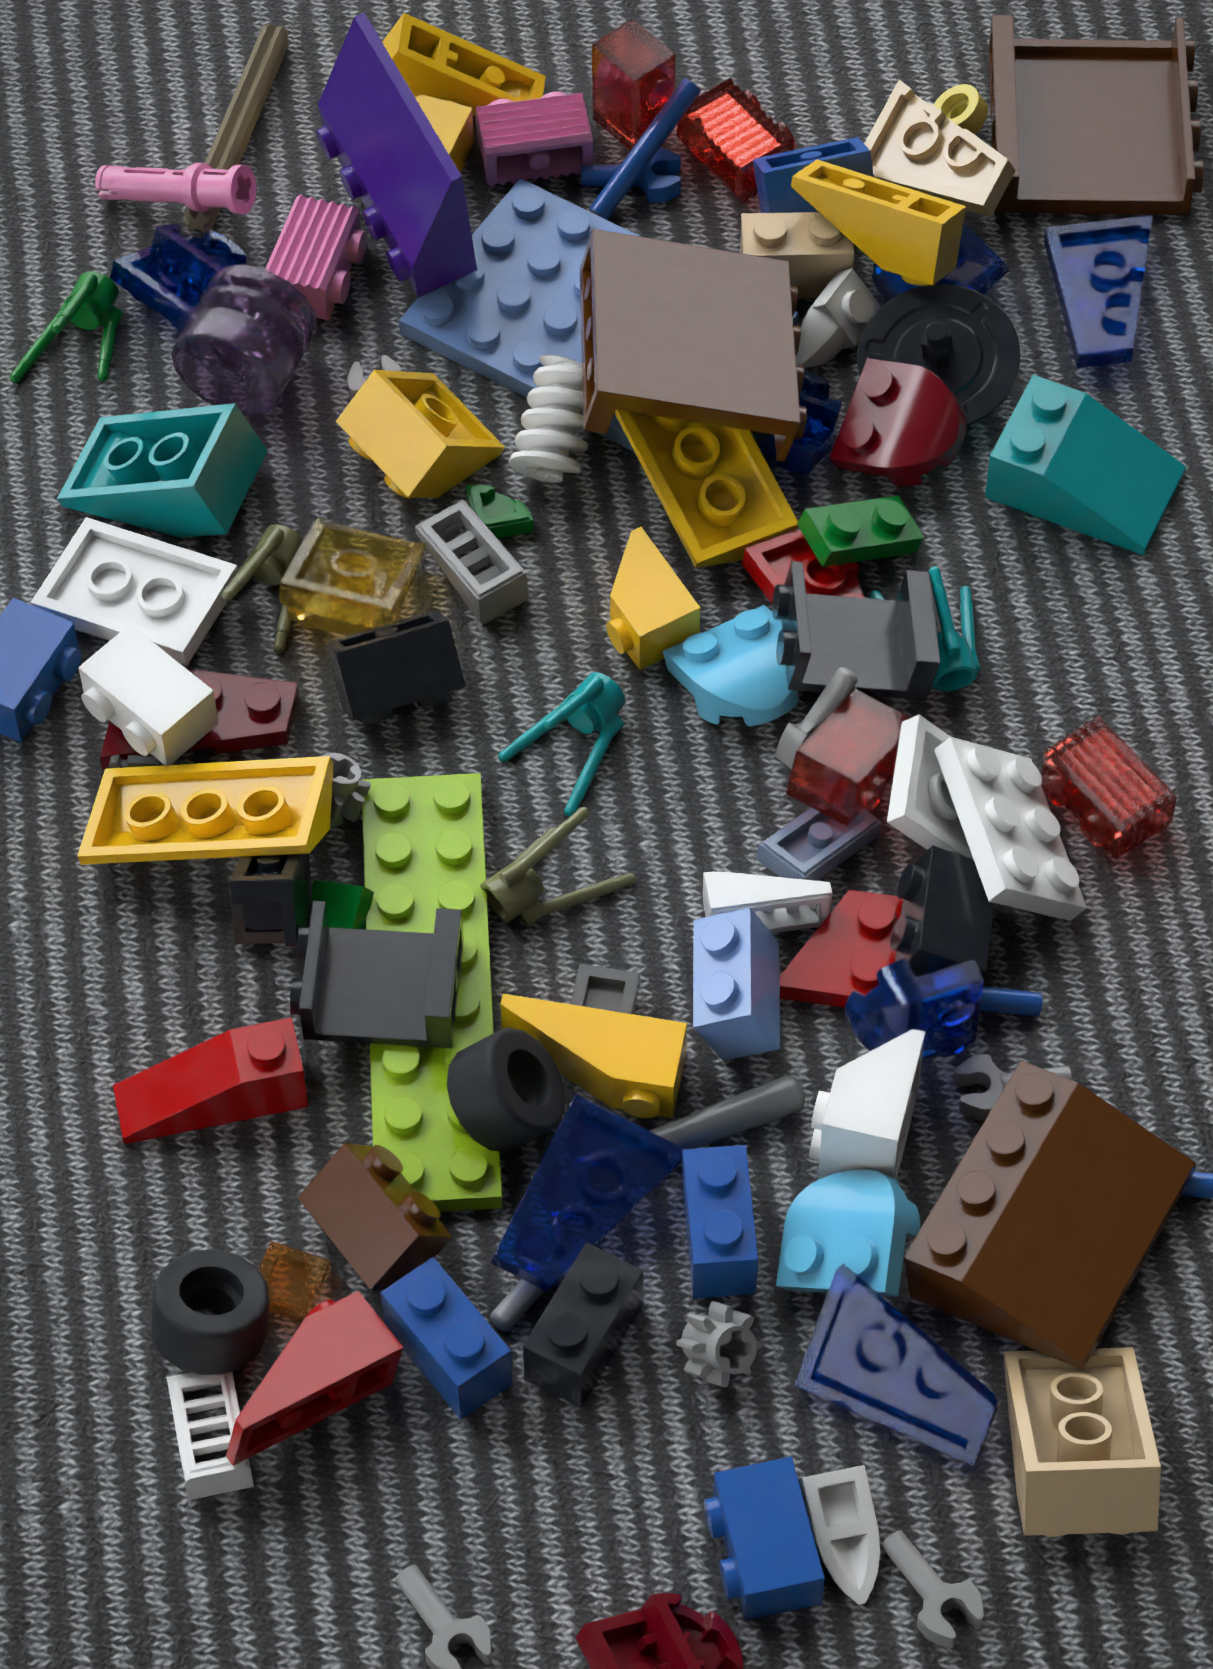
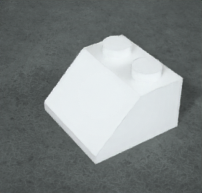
(869, 1109)

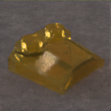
(349, 578)

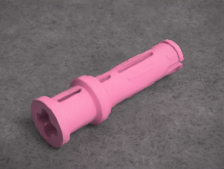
(196, 187)

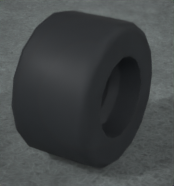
(506, 1090)
(203, 1341)

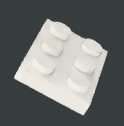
(128, 578)
(1010, 829)

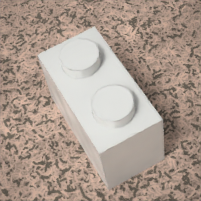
(147, 696)

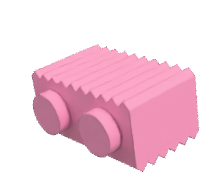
(534, 137)
(318, 251)

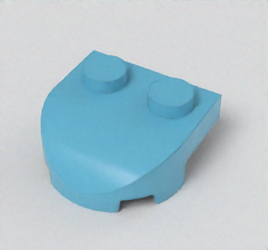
(735, 669)
(847, 1220)

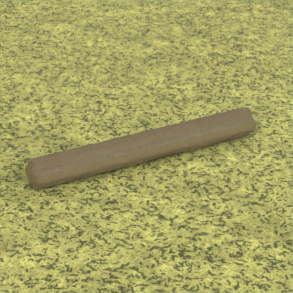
(243, 111)

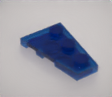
(1099, 285)
(581, 1191)
(893, 1373)

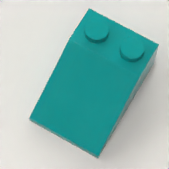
(1081, 467)
(167, 469)

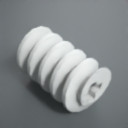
(551, 422)

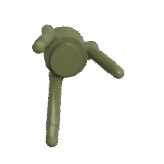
(268, 564)
(515, 887)

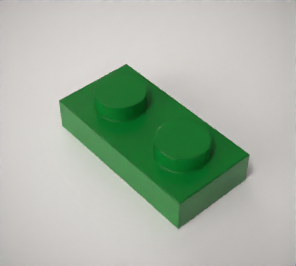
(860, 531)

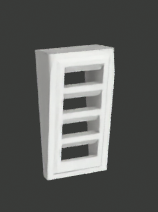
(777, 901)
(214, 1475)

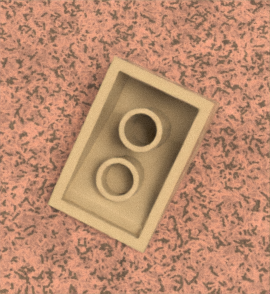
(1082, 1444)

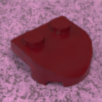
(899, 424)
(660, 1637)

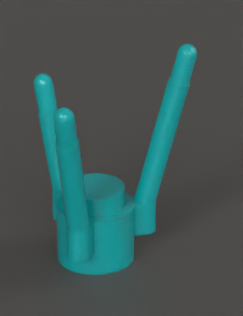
(957, 654)
(587, 709)

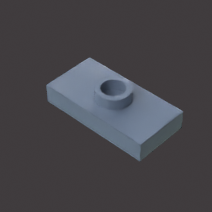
(815, 844)

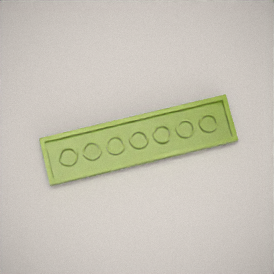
(422, 856)

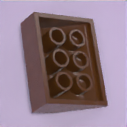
(1047, 1217)

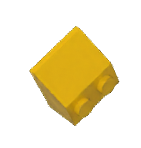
(417, 433)

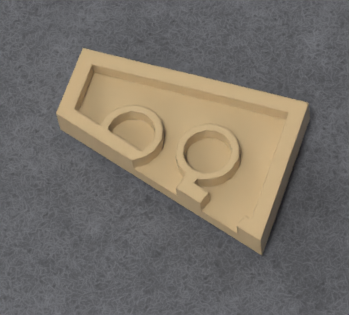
(933, 155)

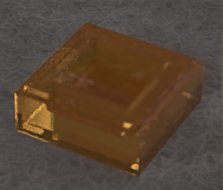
(293, 1280)

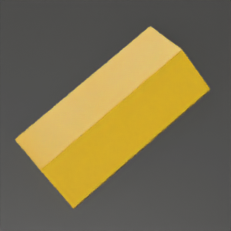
(709, 485)
(209, 810)

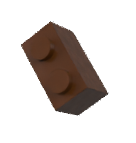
(374, 1214)

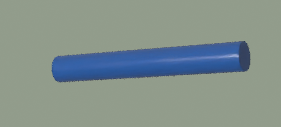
(645, 149)

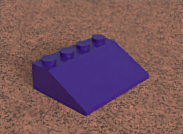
(395, 164)

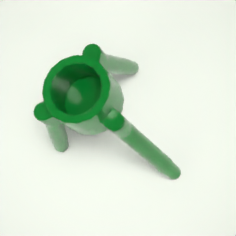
(87, 307)

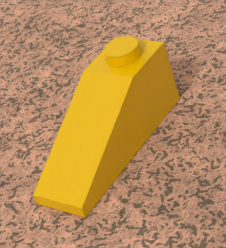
(456, 69)
(888, 222)
(613, 1055)

